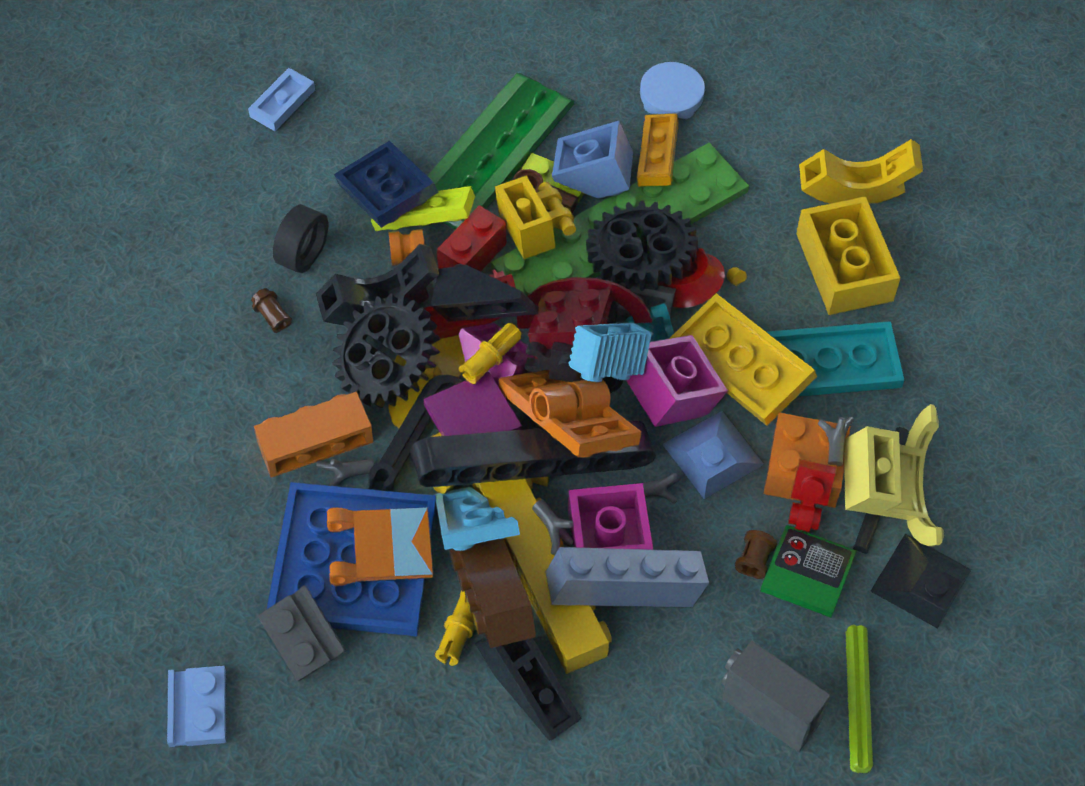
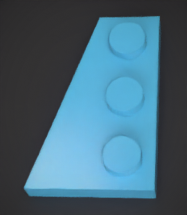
(470, 520)

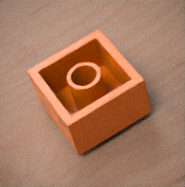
(794, 440)

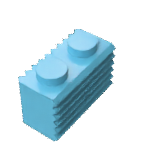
(610, 351)

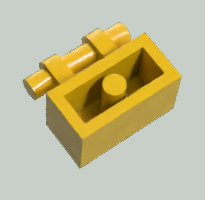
(527, 215)

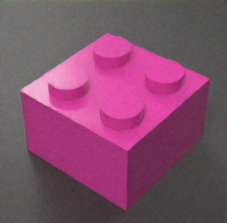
(677, 382)
(610, 517)

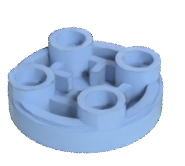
(672, 89)

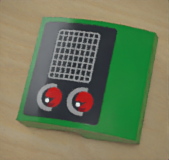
(808, 571)

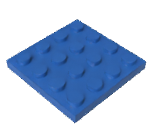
(309, 549)

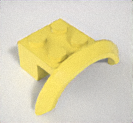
(889, 476)

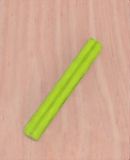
(859, 699)

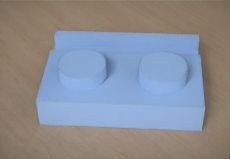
(196, 706)

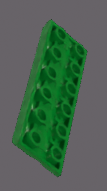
(501, 140)

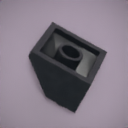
(921, 580)

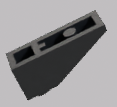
(471, 295)
(531, 684)

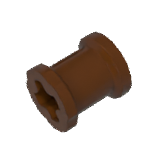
(755, 554)

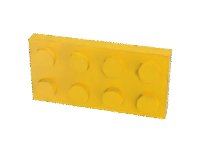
(747, 359)

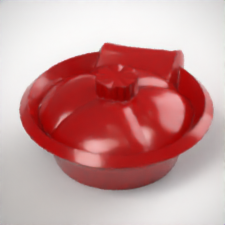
(699, 283)

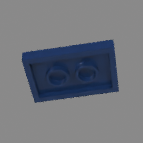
(386, 184)

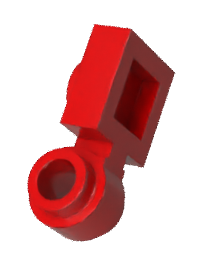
(812, 487)

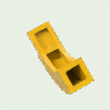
(879, 179)

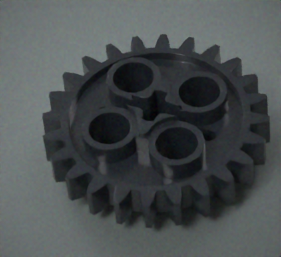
(664, 237)
(393, 325)

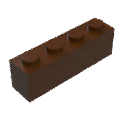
(494, 592)

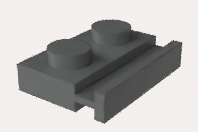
(301, 633)

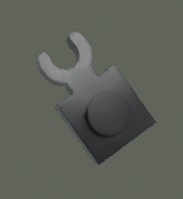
(552, 359)

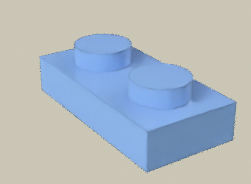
(281, 99)

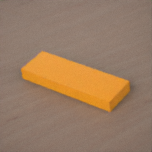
(657, 150)

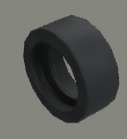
(300, 238)

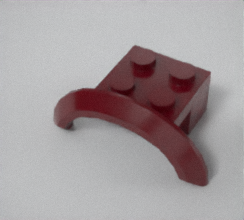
(573, 303)

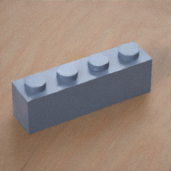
(626, 577)

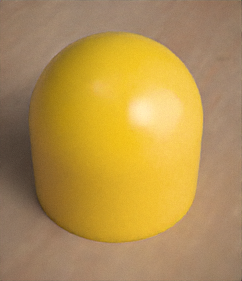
(736, 276)

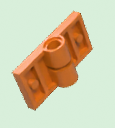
(571, 412)

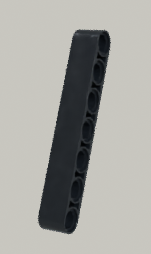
(515, 456)

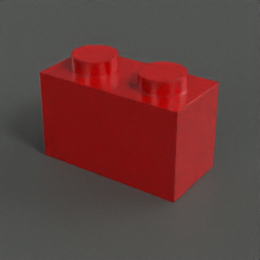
(474, 241)

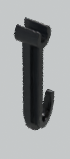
(408, 434)

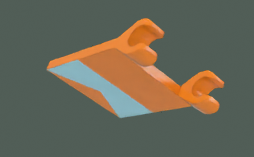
(387, 544)

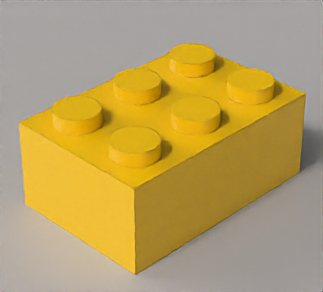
(847, 255)

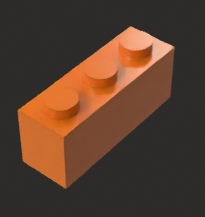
(313, 433)

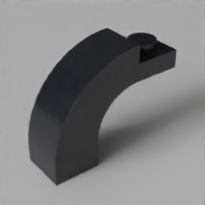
(345, 294)

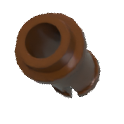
(267, 304)

